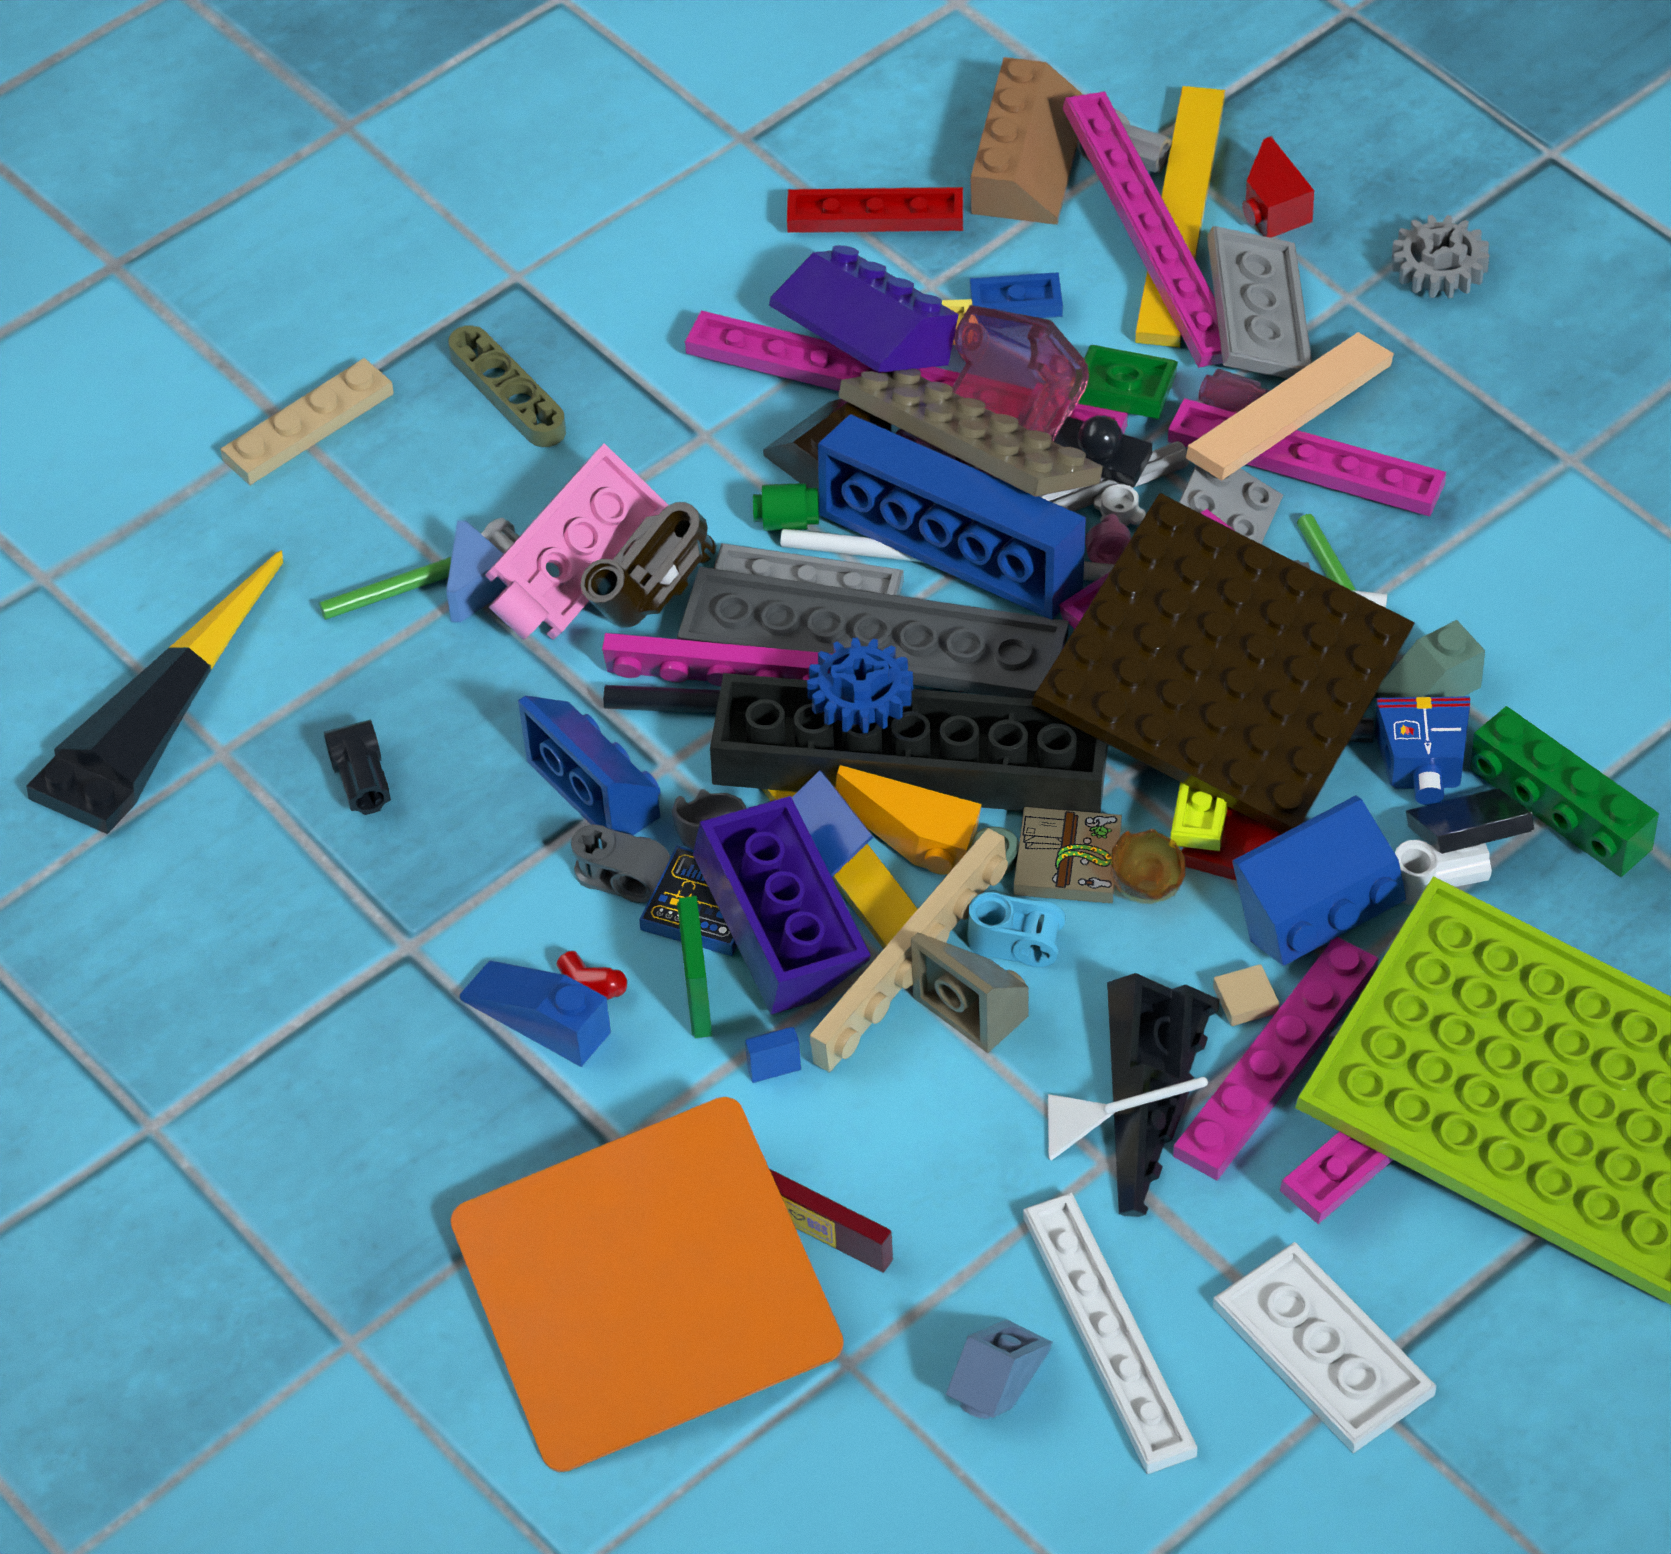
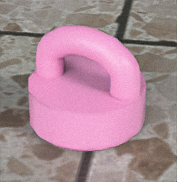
(1107, 540)

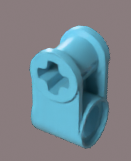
(1011, 928)

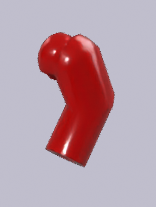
(600, 979)

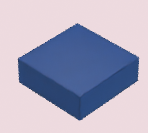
(773, 1054)

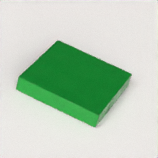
(1128, 381)
(694, 967)

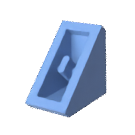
(467, 585)

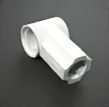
(1458, 868)

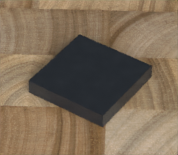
(1470, 820)

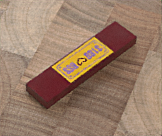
(836, 1224)

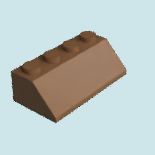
(1025, 145)

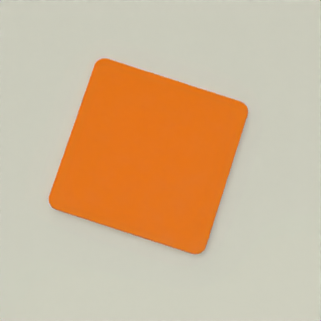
(645, 1284)

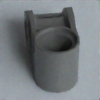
(623, 866)

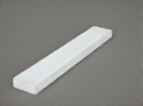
(1110, 1334)

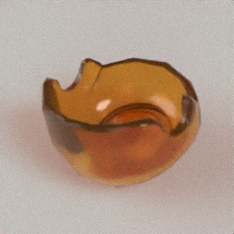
(1147, 866)

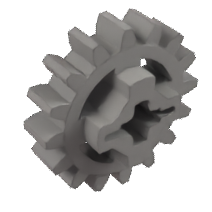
(1440, 256)

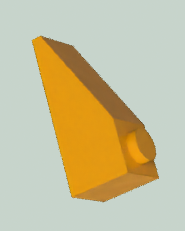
(915, 821)

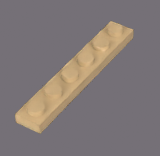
(892, 969)

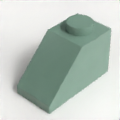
(1437, 666)

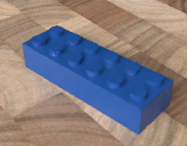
(951, 516)

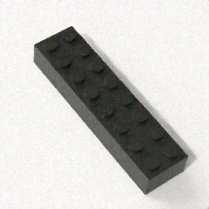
(947, 742)

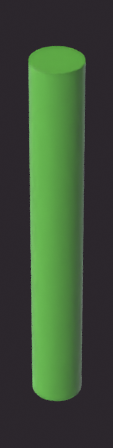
(1323, 551)
(385, 589)

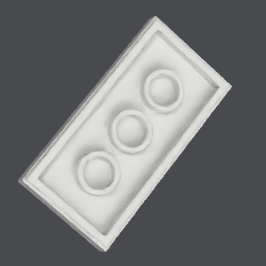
(1324, 1347)

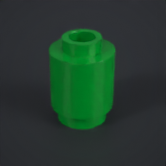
(786, 507)

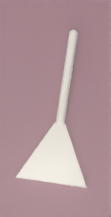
(1074, 1118)

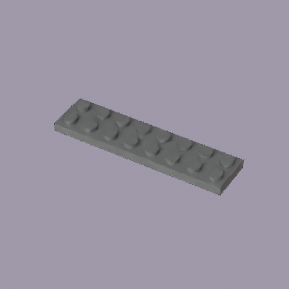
(943, 642)

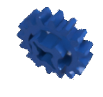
(860, 685)

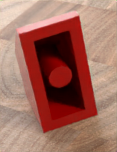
(1276, 193)

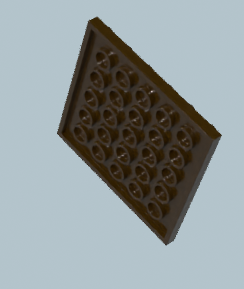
(1224, 665)

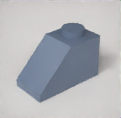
(996, 1368)

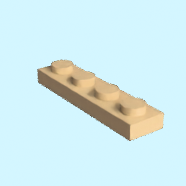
(307, 421)

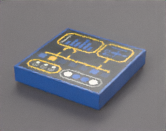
(680, 880)

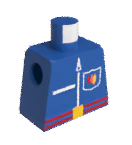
(1423, 743)

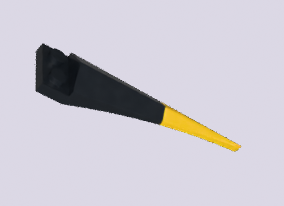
(114, 752)

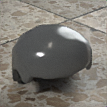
(704, 807)

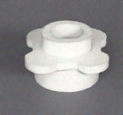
(1122, 502)

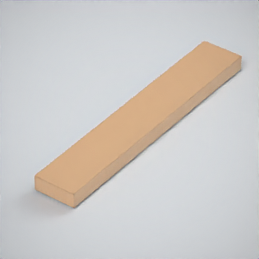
(1289, 406)

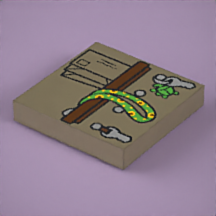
(1066, 855)

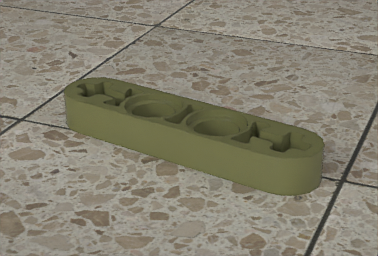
(512, 382)

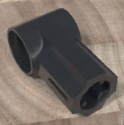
(357, 758)

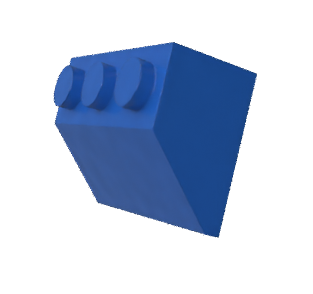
(587, 767)
(1317, 881)

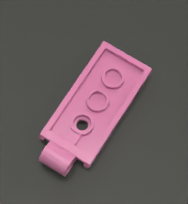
(579, 526)

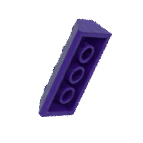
(867, 311)
(779, 903)

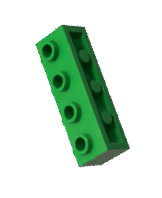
(1564, 791)

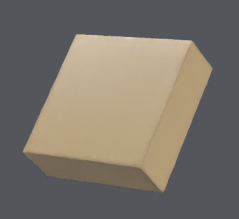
(1246, 995)

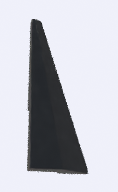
(1151, 1048)

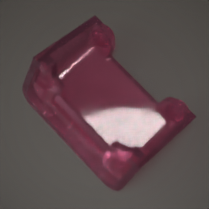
(1017, 369)

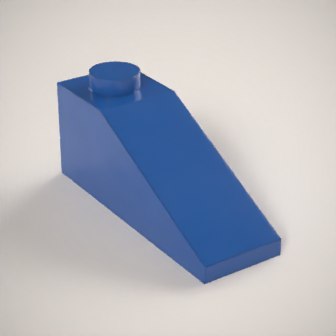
(542, 1007)

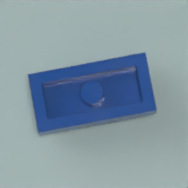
(1021, 294)

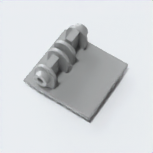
(1237, 500)

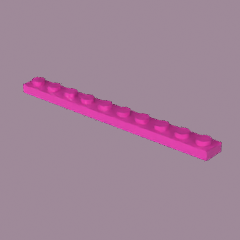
(806, 357)

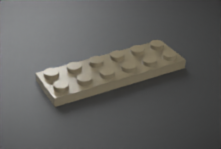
(971, 431)

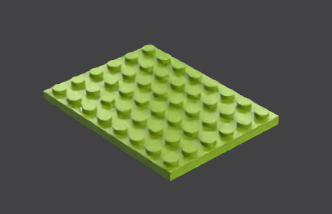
(1514, 1081)

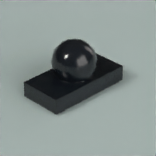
(1106, 445)

